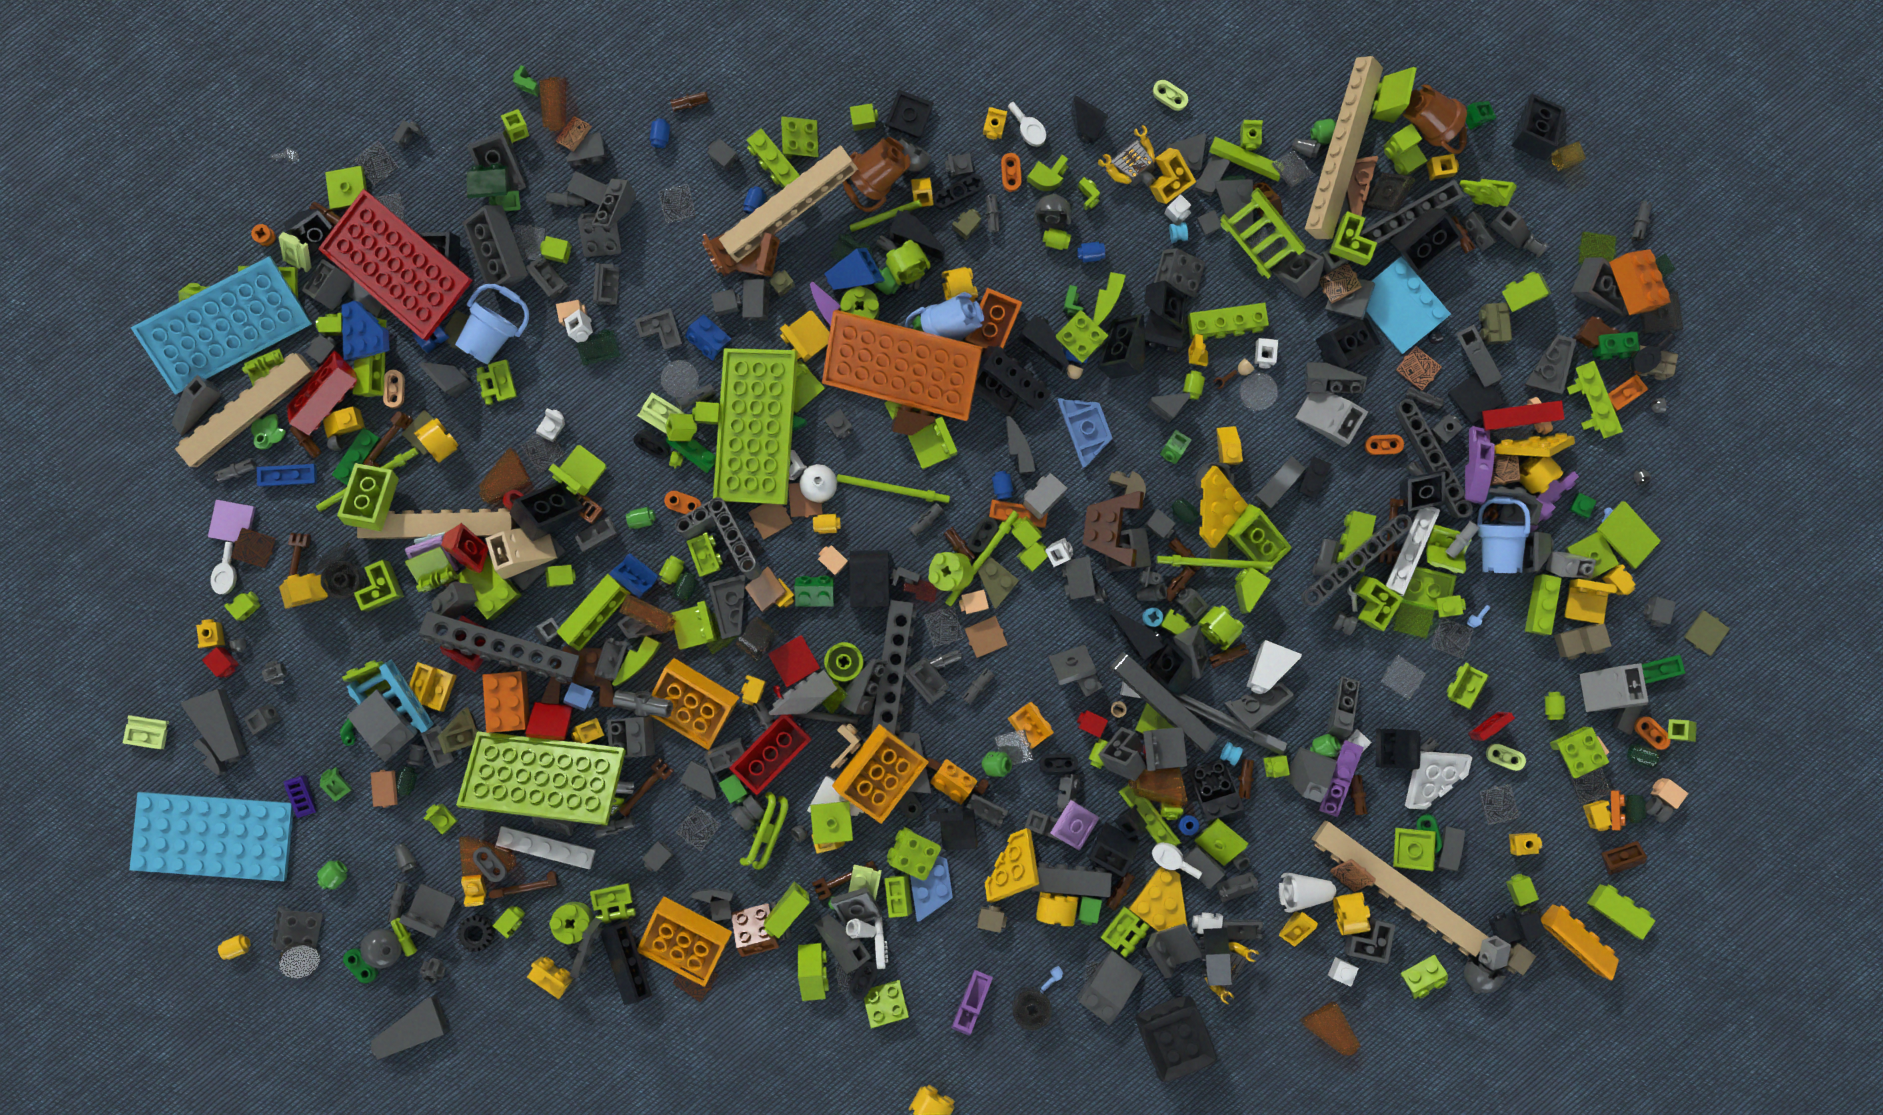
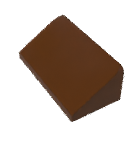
(1624, 857)

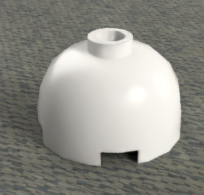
(814, 491)

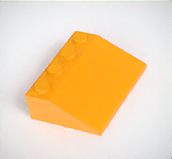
(698, 703)
(880, 774)
(683, 939)

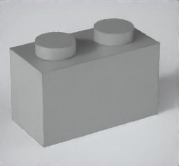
(1044, 496)

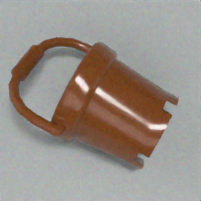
(1437, 117)
(877, 172)

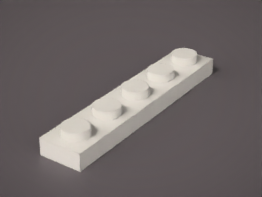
(1412, 549)
(545, 847)

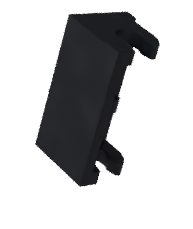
(755, 546)

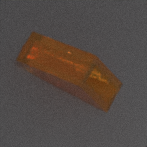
(553, 102)
(504, 476)
(648, 614)
(1161, 785)
(470, 844)
(1333, 1028)

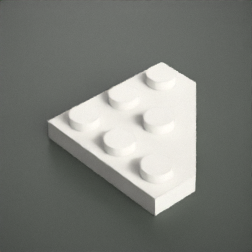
(1435, 777)

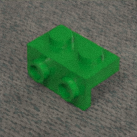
(1616, 345)
(814, 591)

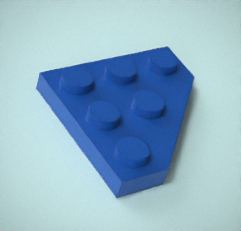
(361, 333)

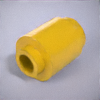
(826, 523)
(234, 947)

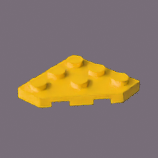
(1535, 445)
(1219, 506)
(1014, 868)
(1161, 901)

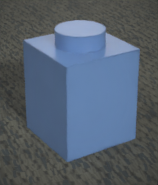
(579, 697)

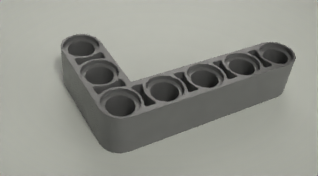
(713, 517)

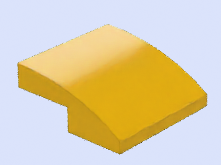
(432, 686)

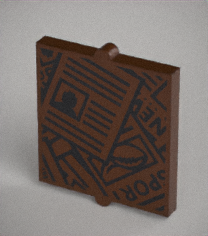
(253, 547)
(693, 988)

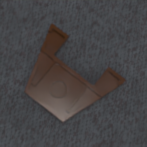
(1104, 526)
(584, 676)

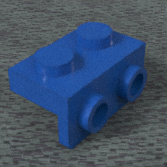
(707, 337)
(634, 576)

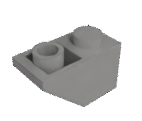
(1570, 565)

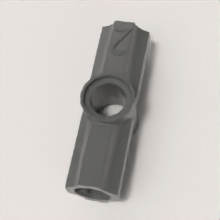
(643, 703)

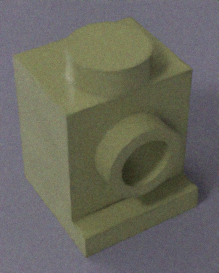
(967, 223)
(781, 283)

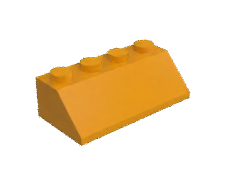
(1580, 942)

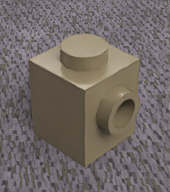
(991, 918)
(1519, 959)

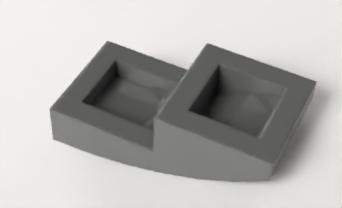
(212, 760)
(1041, 823)
(1451, 851)
(708, 894)

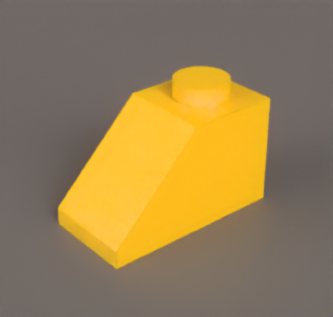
(343, 422)
(1229, 445)

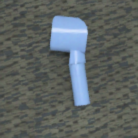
(1474, 621)
(1057, 975)

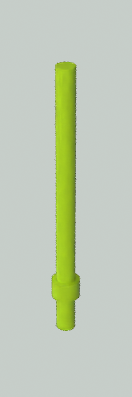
(399, 460)
(929, 495)
(1004, 528)
(1177, 560)

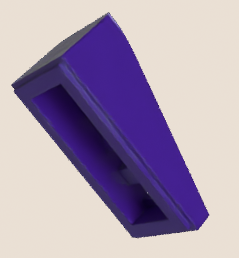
(291, 791)

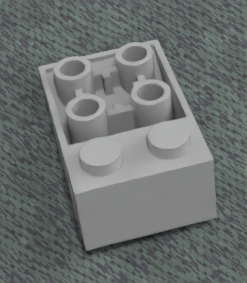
(1332, 416)
(1614, 688)
(806, 696)

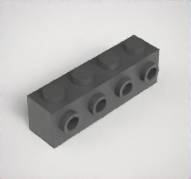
(1073, 881)

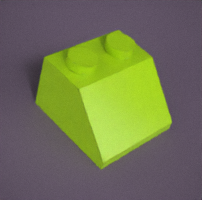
(1249, 588)

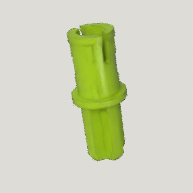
(404, 937)

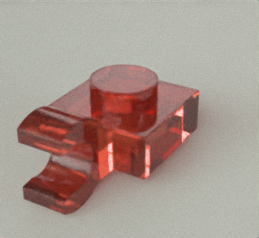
(924, 590)

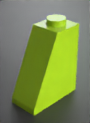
(786, 910)

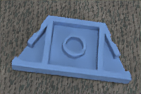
(1086, 428)
(933, 891)

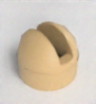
(1245, 367)
(1074, 372)
(1116, 712)

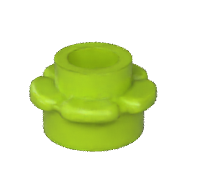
(676, 459)

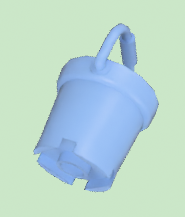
(950, 319)
(487, 330)
(1503, 543)

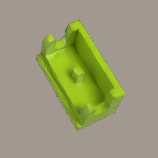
(898, 896)

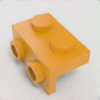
(1032, 721)
(953, 781)

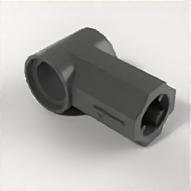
(1326, 557)

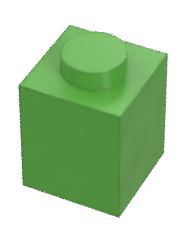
(734, 789)
(1089, 909)

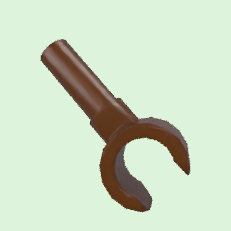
(1224, 379)
(1492, 512)

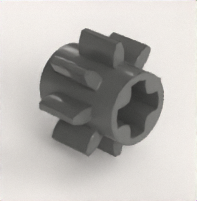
(274, 672)
(432, 970)

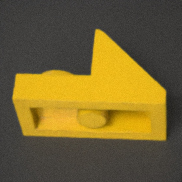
(1298, 928)

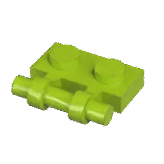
(501, 379)
(610, 897)
(1121, 927)

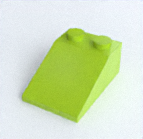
(1393, 95)
(1258, 537)
(492, 592)

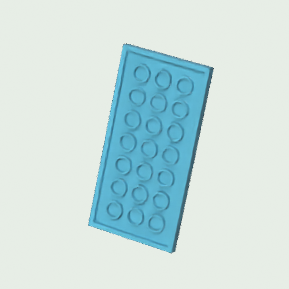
(222, 324)
(211, 836)

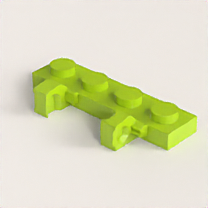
(1603, 411)

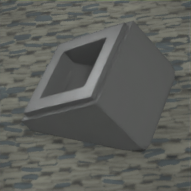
(546, 631)

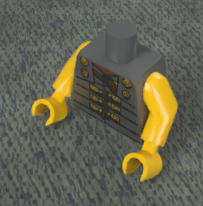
(1133, 163)
(1238, 956)

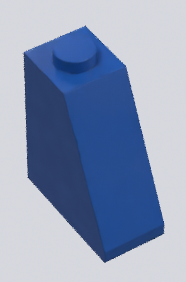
(854, 271)

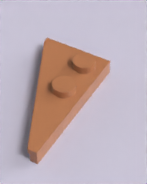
(1359, 183)

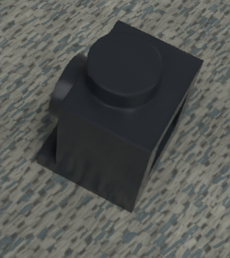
(1131, 822)

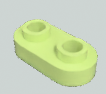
(1171, 94)
(1504, 757)

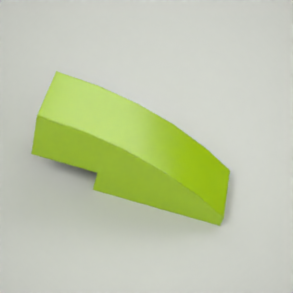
(1107, 298)
(637, 661)

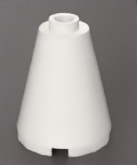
(1303, 891)

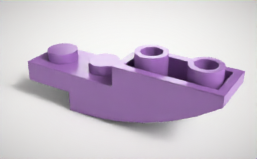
(1480, 466)
(1553, 495)
(1341, 778)

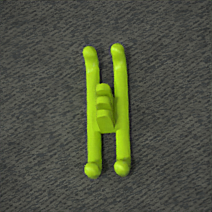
(766, 832)

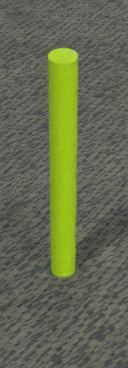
(885, 215)

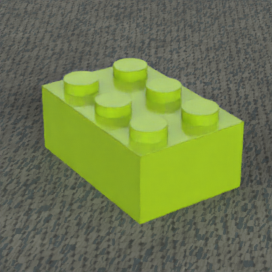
(368, 497)

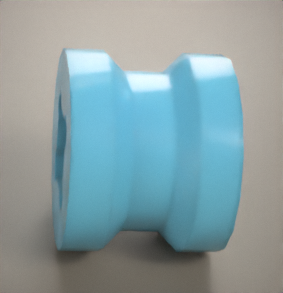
(1178, 232)
(1150, 619)
(1231, 753)

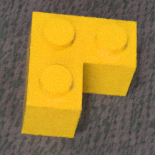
(1175, 176)
(302, 590)

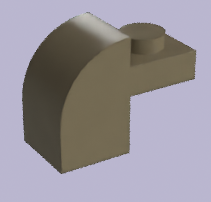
(1131, 484)

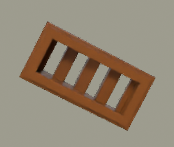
(597, 512)

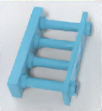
(400, 689)

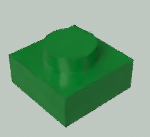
(1582, 505)

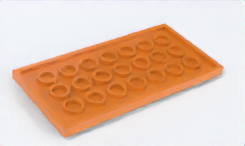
(901, 365)

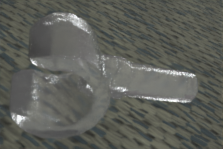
(289, 153)

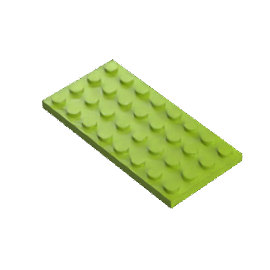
(755, 425)
(541, 778)

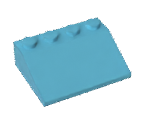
(1404, 306)

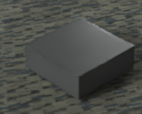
(1209, 223)
(721, 910)

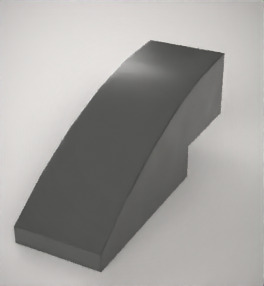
(1019, 447)
(1279, 483)

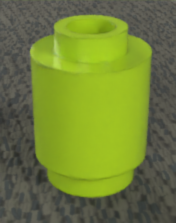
(1056, 239)
(1194, 384)
(671, 570)
(1555, 706)
(1095, 759)

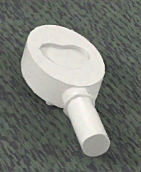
(1030, 128)
(224, 574)
(1171, 858)
(879, 945)

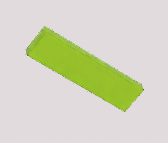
(1244, 158)
(1156, 825)

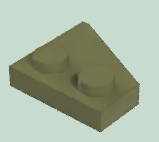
(996, 581)
(458, 733)

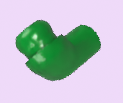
(347, 734)

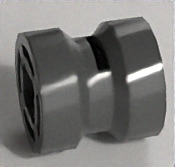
(1345, 623)
(1656, 808)

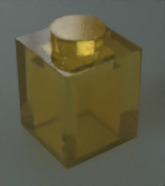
(1568, 156)

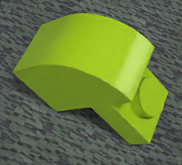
(1046, 178)

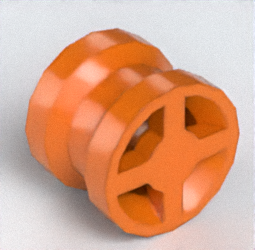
(264, 239)

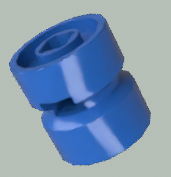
(430, 344)

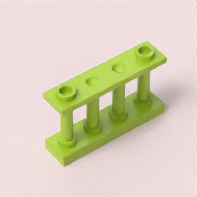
(1270, 215)

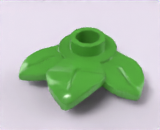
(268, 430)

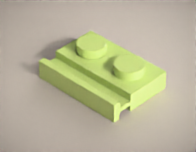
(294, 252)
(657, 411)
(145, 732)
(865, 877)

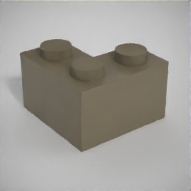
(1588, 639)

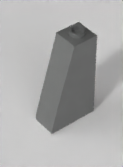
(217, 724)
(415, 1027)

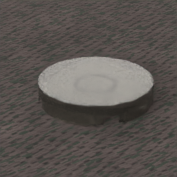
(299, 960)

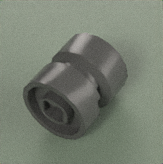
(746, 814)

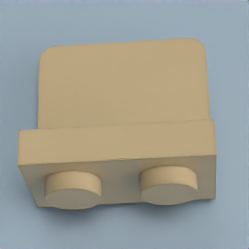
(849, 733)

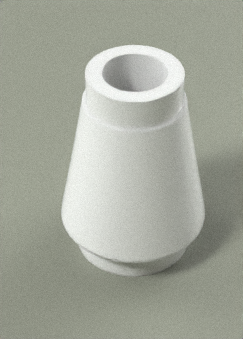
(859, 929)

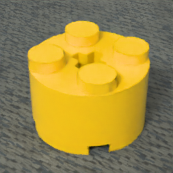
(957, 282)
(435, 441)
(1538, 473)
(1055, 908)
(1351, 913)
(931, 1103)

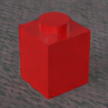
(220, 662)
(1091, 723)

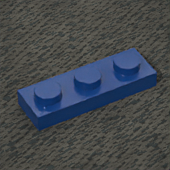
(287, 475)

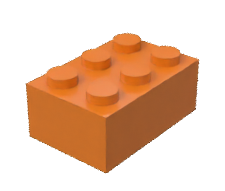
(1640, 282)
(999, 318)
(506, 701)

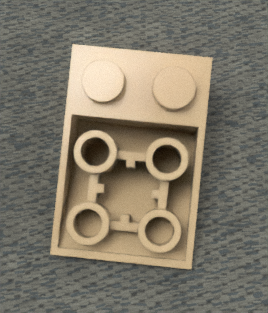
(515, 552)

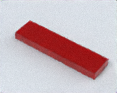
(1523, 415)

